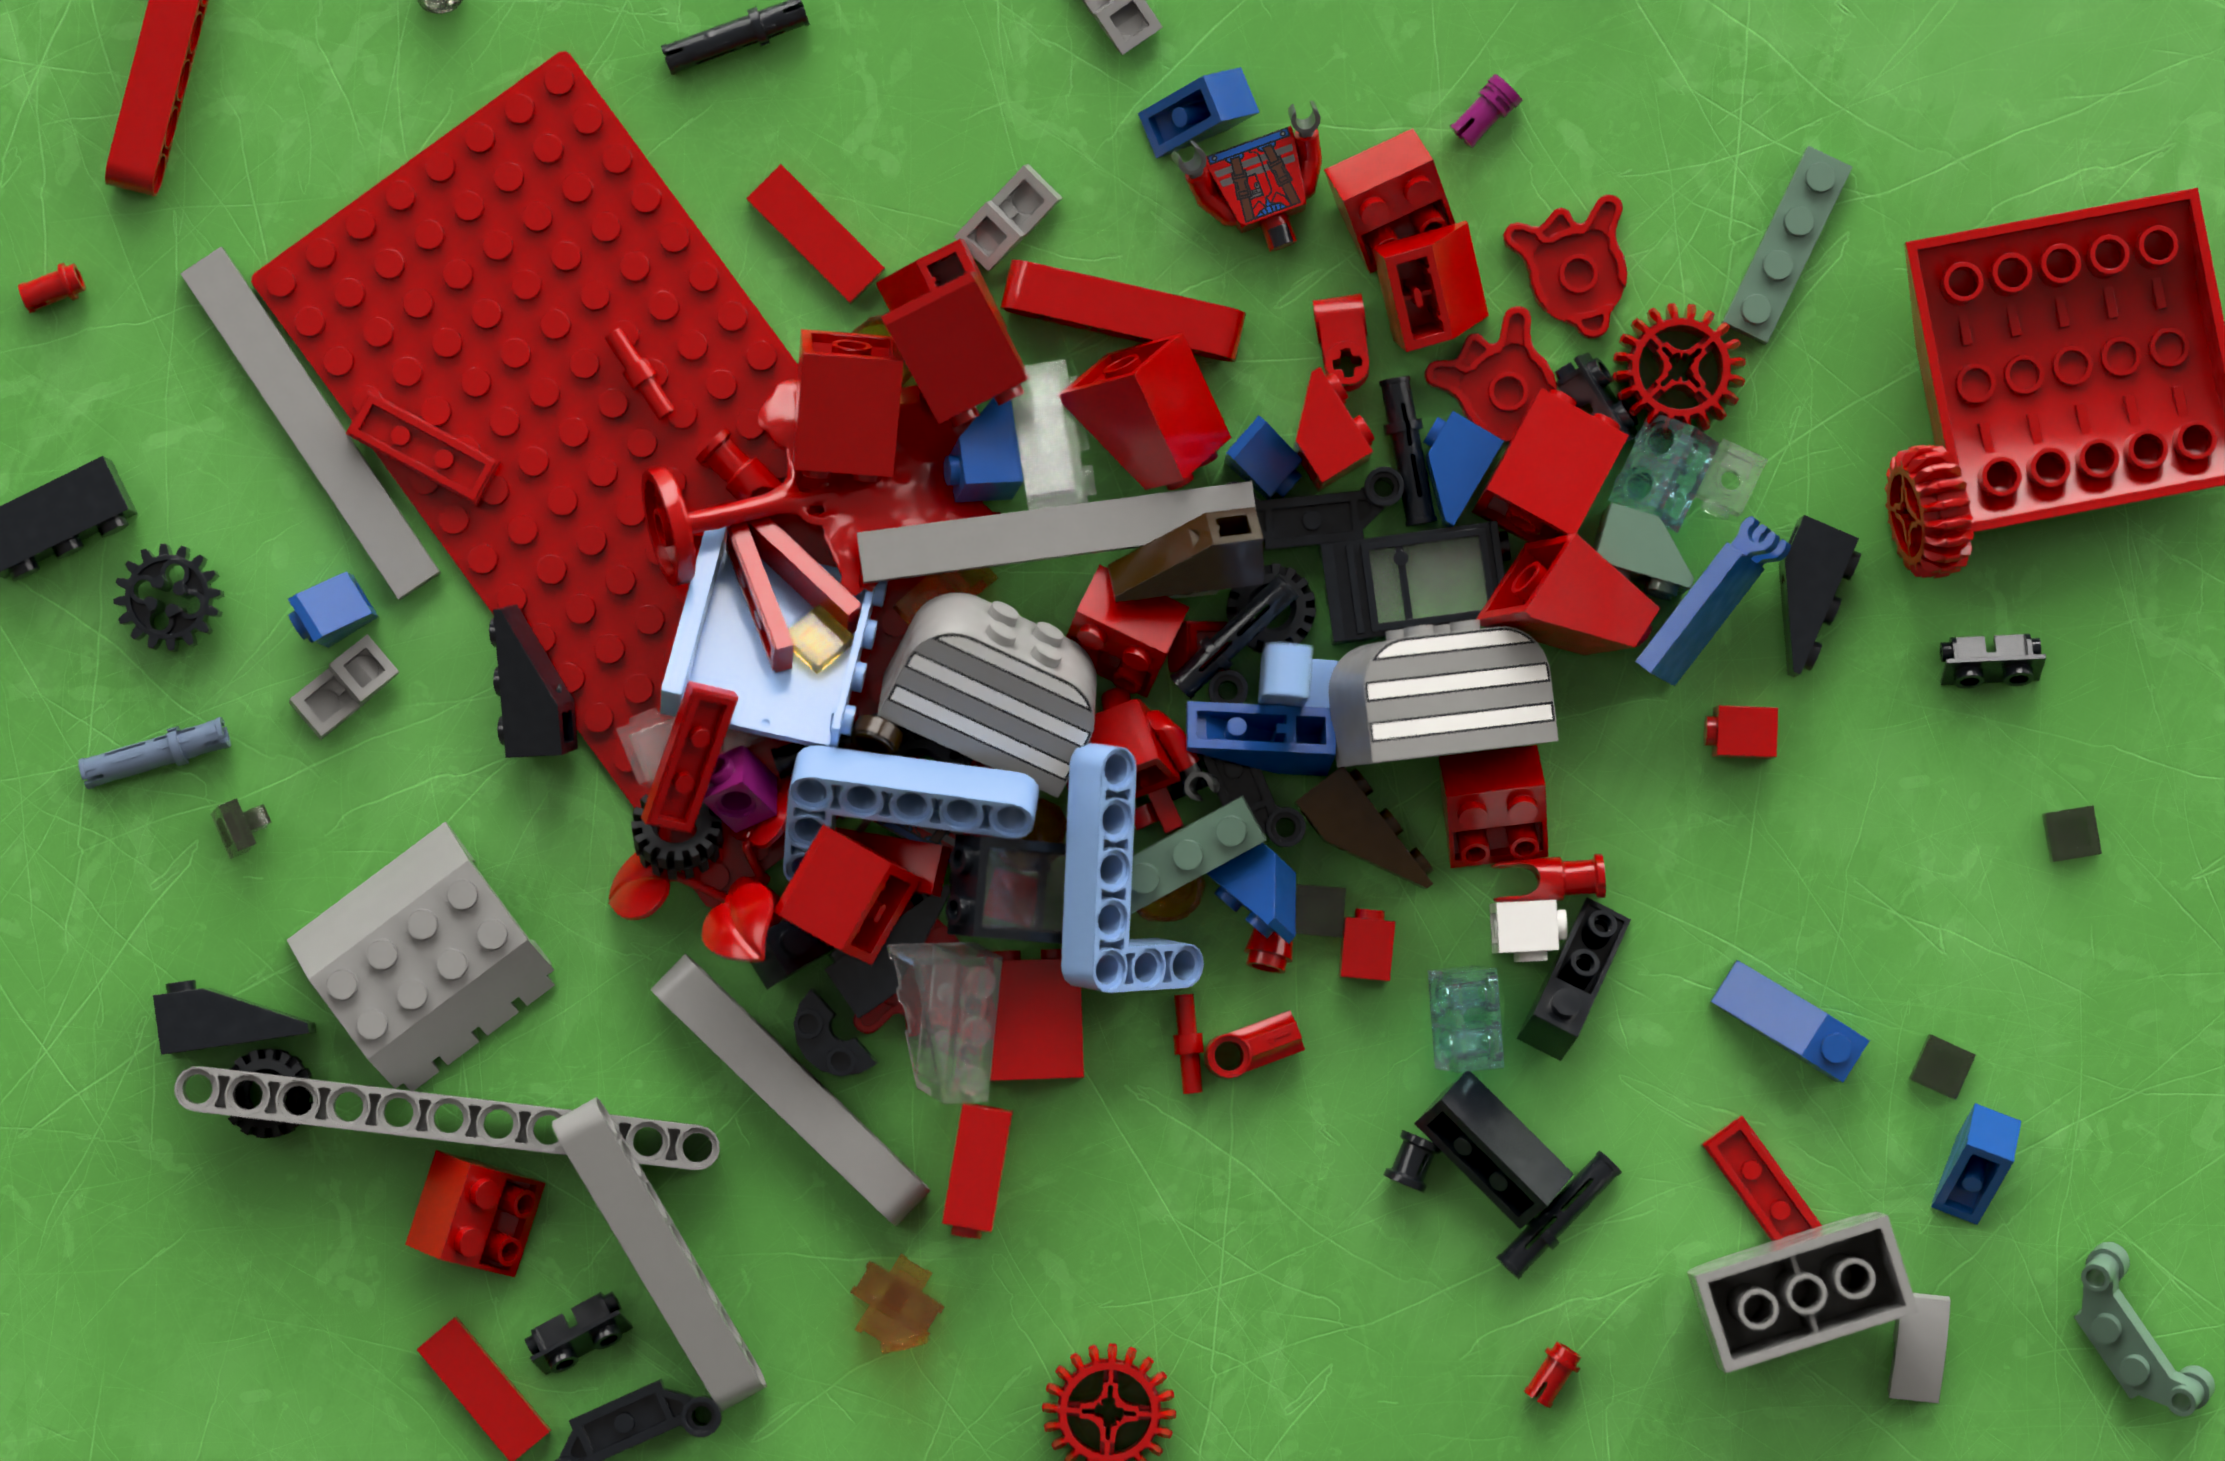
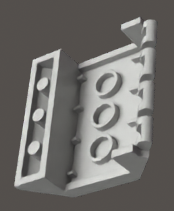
(421, 960)

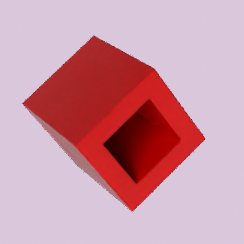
(1742, 732)
(1367, 946)

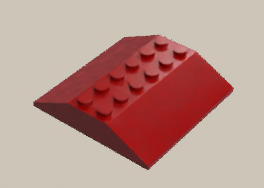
(2074, 357)

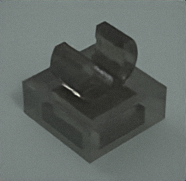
(237, 827)

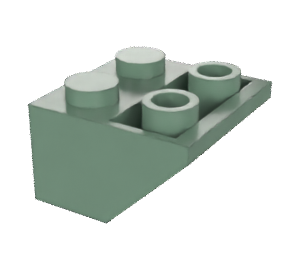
(1642, 551)

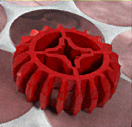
(1663, 352)
(1929, 511)
(1076, 1408)

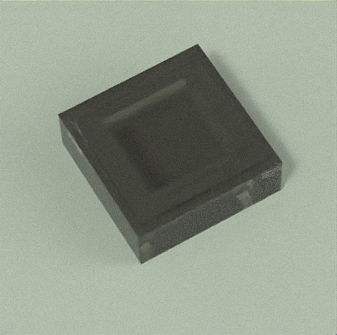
(2071, 833)
(1320, 910)
(1942, 1067)

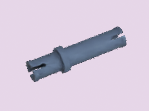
(171, 748)

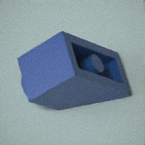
(1198, 111)
(986, 457)
(1265, 460)
(1457, 462)
(1977, 1163)

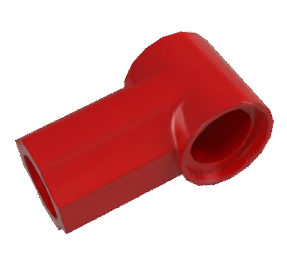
(1258, 1044)

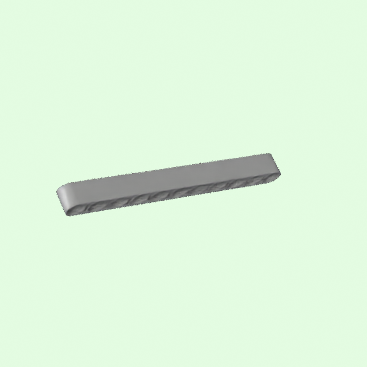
(424, 1107)

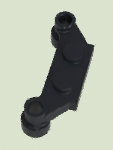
(1325, 517)
(1246, 781)
(635, 1420)

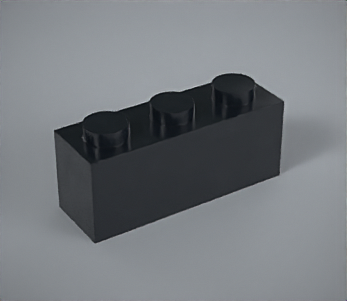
(61, 516)
(1494, 1149)

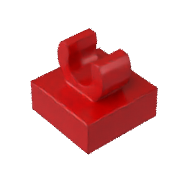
(1159, 809)

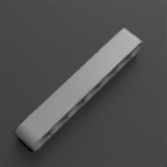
(790, 1090)
(659, 1253)

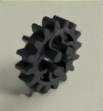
(143, 611)

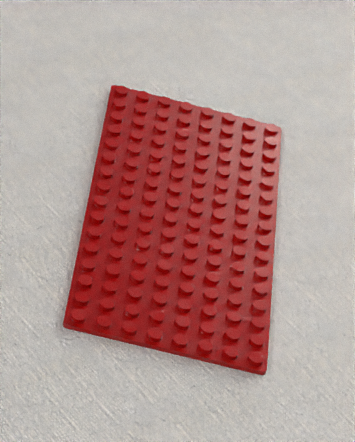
(484, 307)

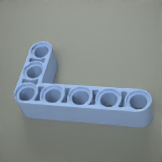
(1293, 677)
(902, 792)
(1099, 885)

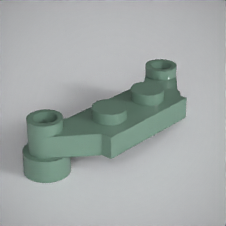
(2127, 1343)

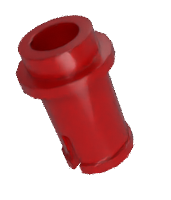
(52, 287)
(1555, 1371)

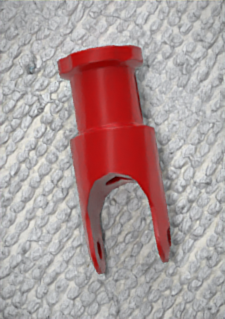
(736, 468)
(1559, 877)

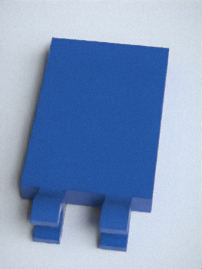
(1711, 600)

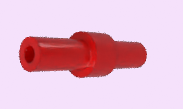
(640, 373)
(1188, 1043)

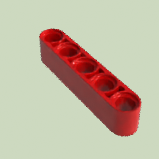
(154, 94)
(1121, 309)

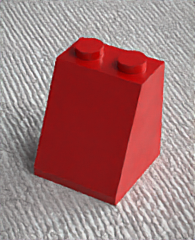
(957, 349)
(847, 405)
(1150, 411)
(1551, 469)
(1570, 599)

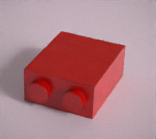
(1037, 1020)
(977, 1169)

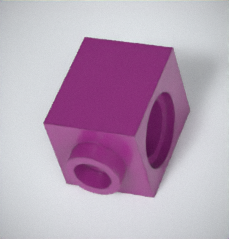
(742, 789)

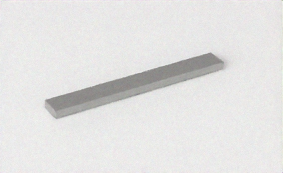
(310, 423)
(1038, 533)

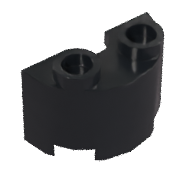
(821, 1045)

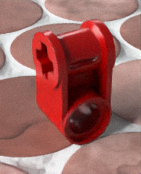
(1343, 333)

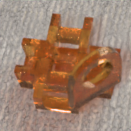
(902, 1301)

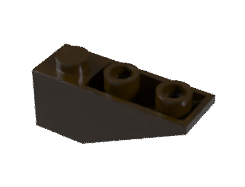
(1199, 556)
(1351, 823)

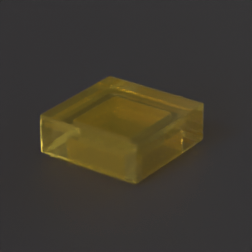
(819, 639)

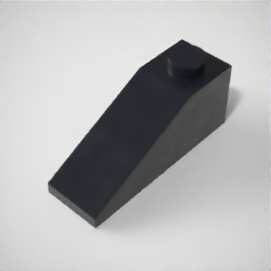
(210, 1018)

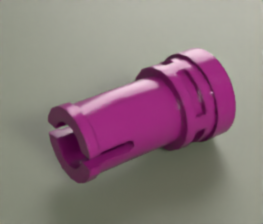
(1495, 100)

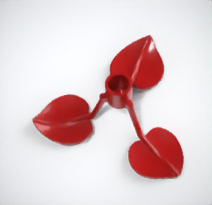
(741, 922)

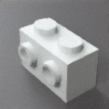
(1527, 928)

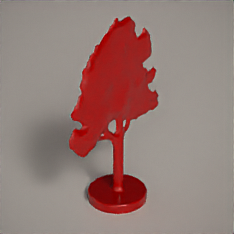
(909, 498)

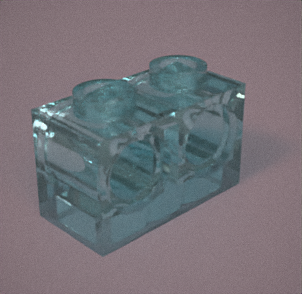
(1664, 470)
(1466, 1018)

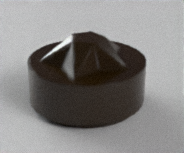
(876, 735)

